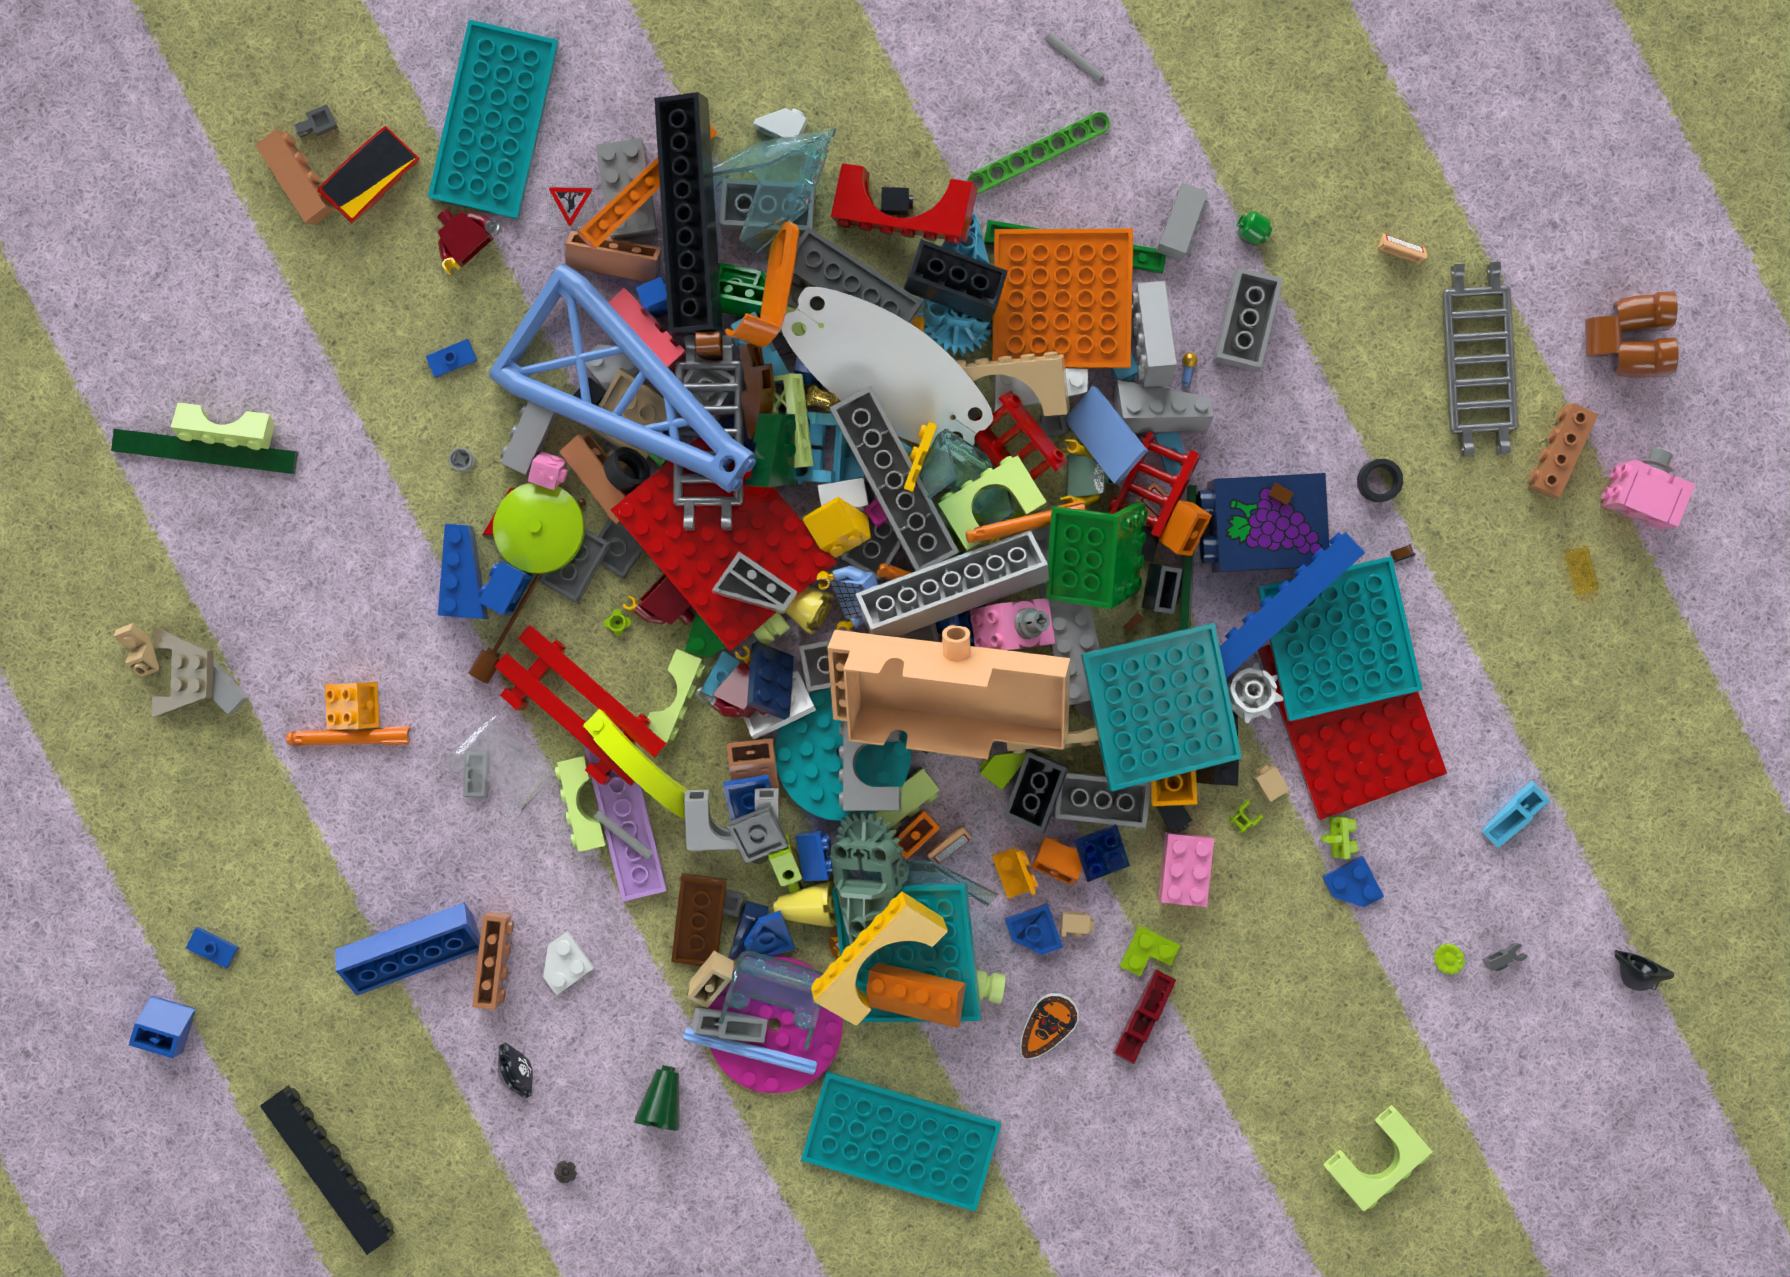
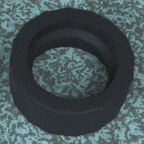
(1396, 473)
(618, 477)

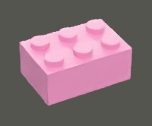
(1185, 869)

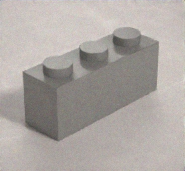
(1182, 222)
(528, 437)

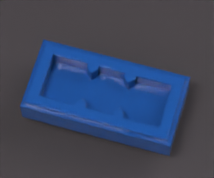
(451, 358)
(212, 947)

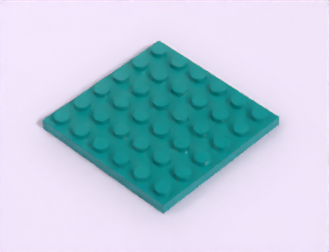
(1346, 644)
(1161, 706)
(949, 958)

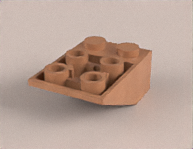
(753, 759)

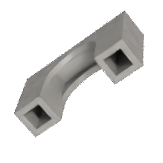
(856, 794)
(701, 829)

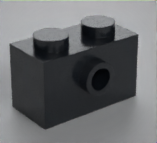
(1161, 588)

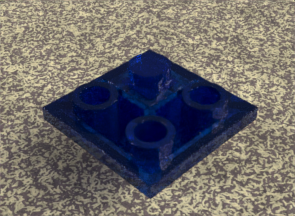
(1101, 853)

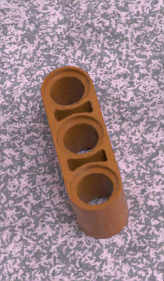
(709, 345)

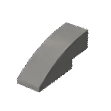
(226, 691)
(735, 1026)

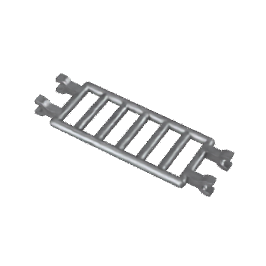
(1501, 428)
(737, 432)

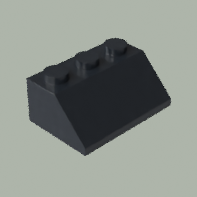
(1036, 790)

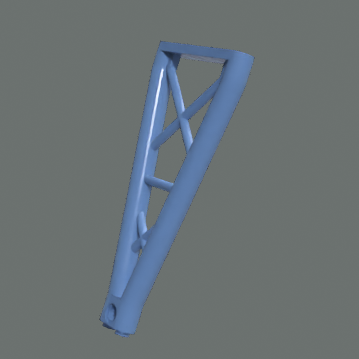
(676, 396)

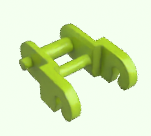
(1243, 828)

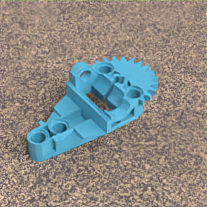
(953, 329)
(845, 464)

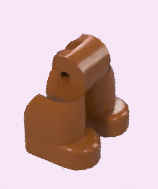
(1637, 314)

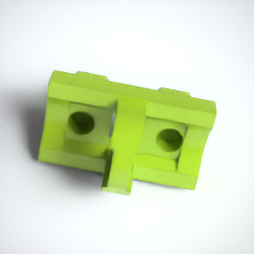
(1340, 844)

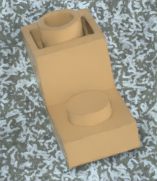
(141, 655)

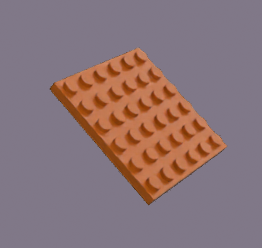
(1065, 295)

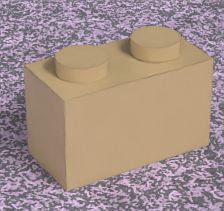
(710, 979)

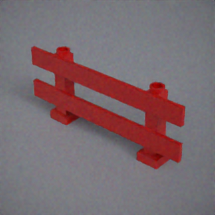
(528, 685)

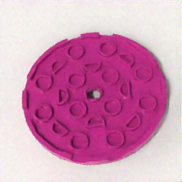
(788, 1039)

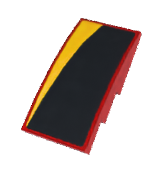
(368, 174)

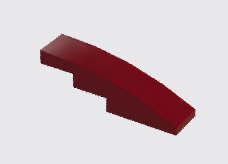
(1144, 1016)

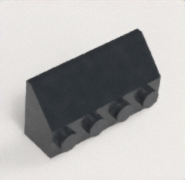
(955, 280)

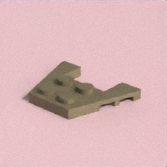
(189, 673)

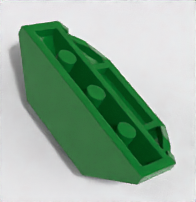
(741, 289)

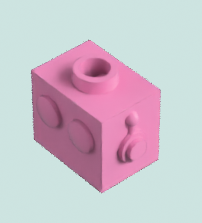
(548, 470)

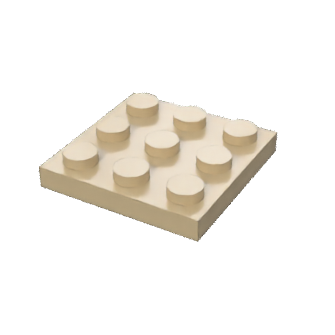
(645, 408)

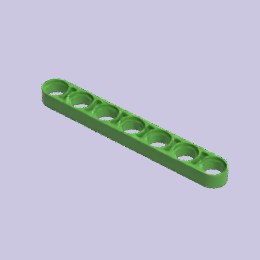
(1046, 145)

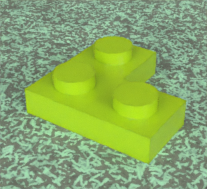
(1147, 944)

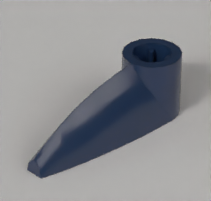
(749, 915)

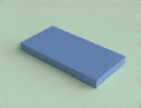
(1105, 435)

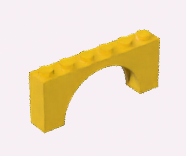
(900, 921)

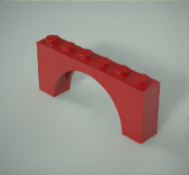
(946, 220)

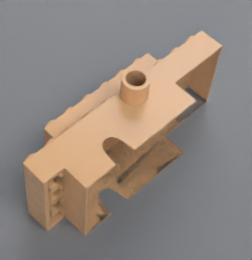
(947, 693)

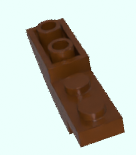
(759, 384)

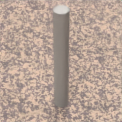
(1074, 56)
(622, 834)

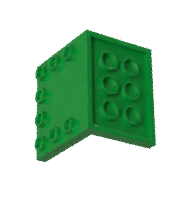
(1095, 555)

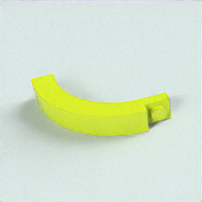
(636, 764)

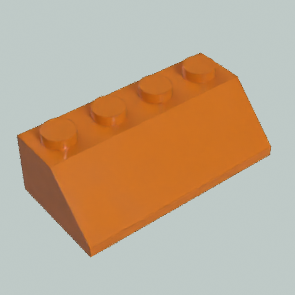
(916, 994)

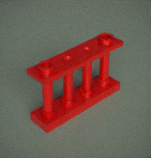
(995, 447)
(1177, 483)

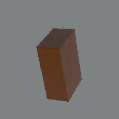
(1280, 494)
(1136, 618)

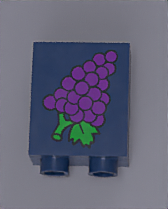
(1259, 532)

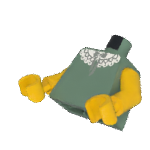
(1083, 476)

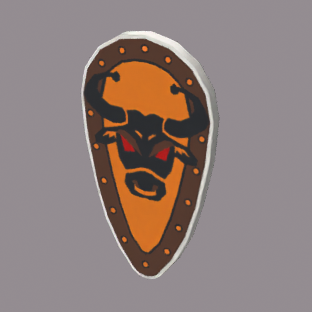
(1048, 1024)

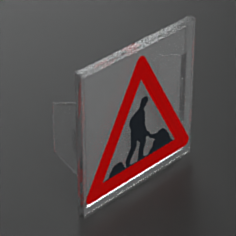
(569, 206)

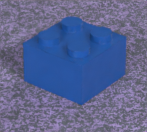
(504, 588)

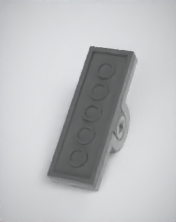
(830, 267)

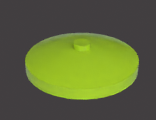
(538, 528)

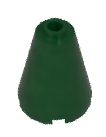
(661, 1101)

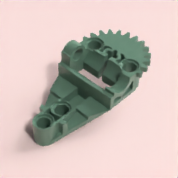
(868, 846)

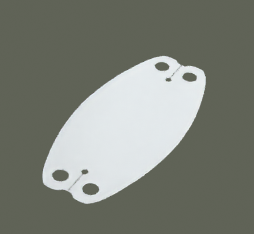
(881, 350)

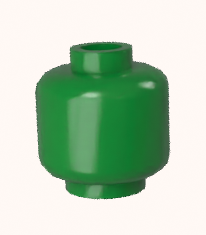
(1254, 228)

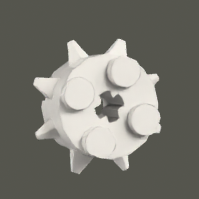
(1254, 681)

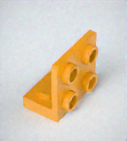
(352, 705)
(1013, 872)

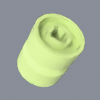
(773, 626)
(991, 986)

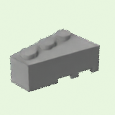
(754, 585)

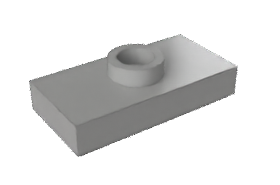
(474, 784)

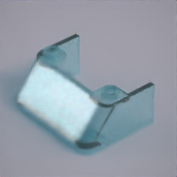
(956, 461)
(774, 983)

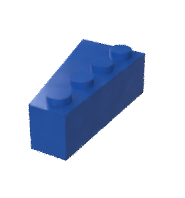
(460, 574)

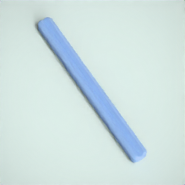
(752, 1051)

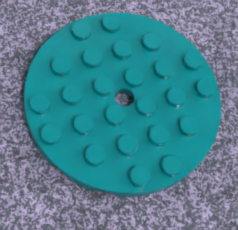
(811, 767)

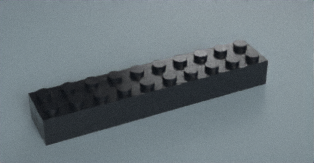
(688, 214)

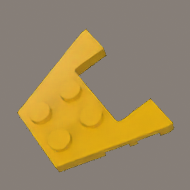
(919, 453)

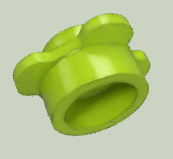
(611, 622)

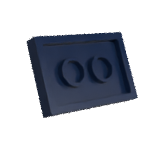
(770, 680)

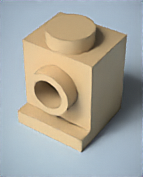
(1076, 923)

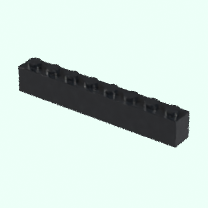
(328, 1169)

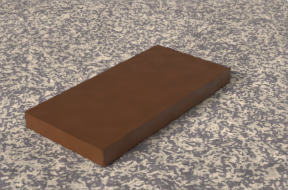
(698, 918)

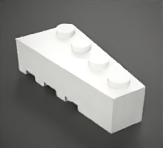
(1076, 383)

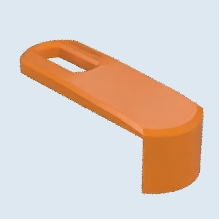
(776, 290)

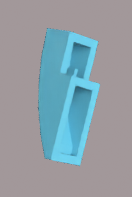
(1516, 814)

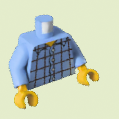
(846, 583)

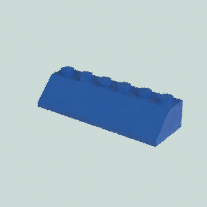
(408, 949)

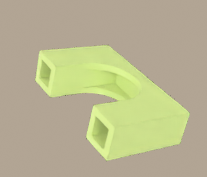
(1009, 476)
(1368, 1188)

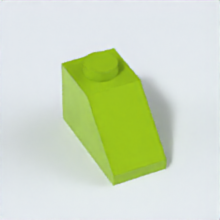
(1001, 767)

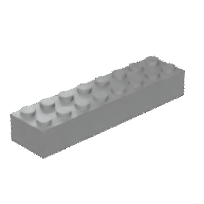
(886, 470)
(953, 586)
(1072, 630)

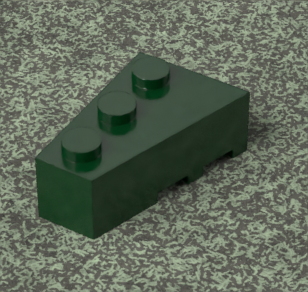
(774, 451)

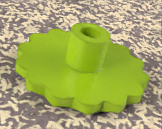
(1449, 959)

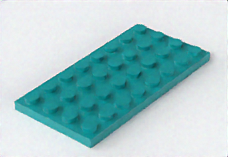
(493, 119)
(901, 1141)

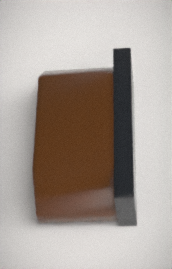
(1402, 553)

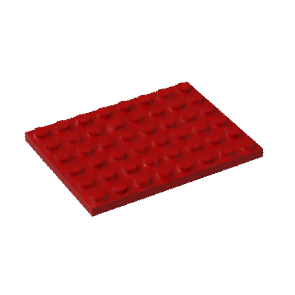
(696, 560)
(1361, 749)

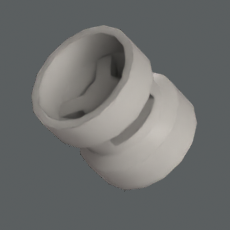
(459, 457)

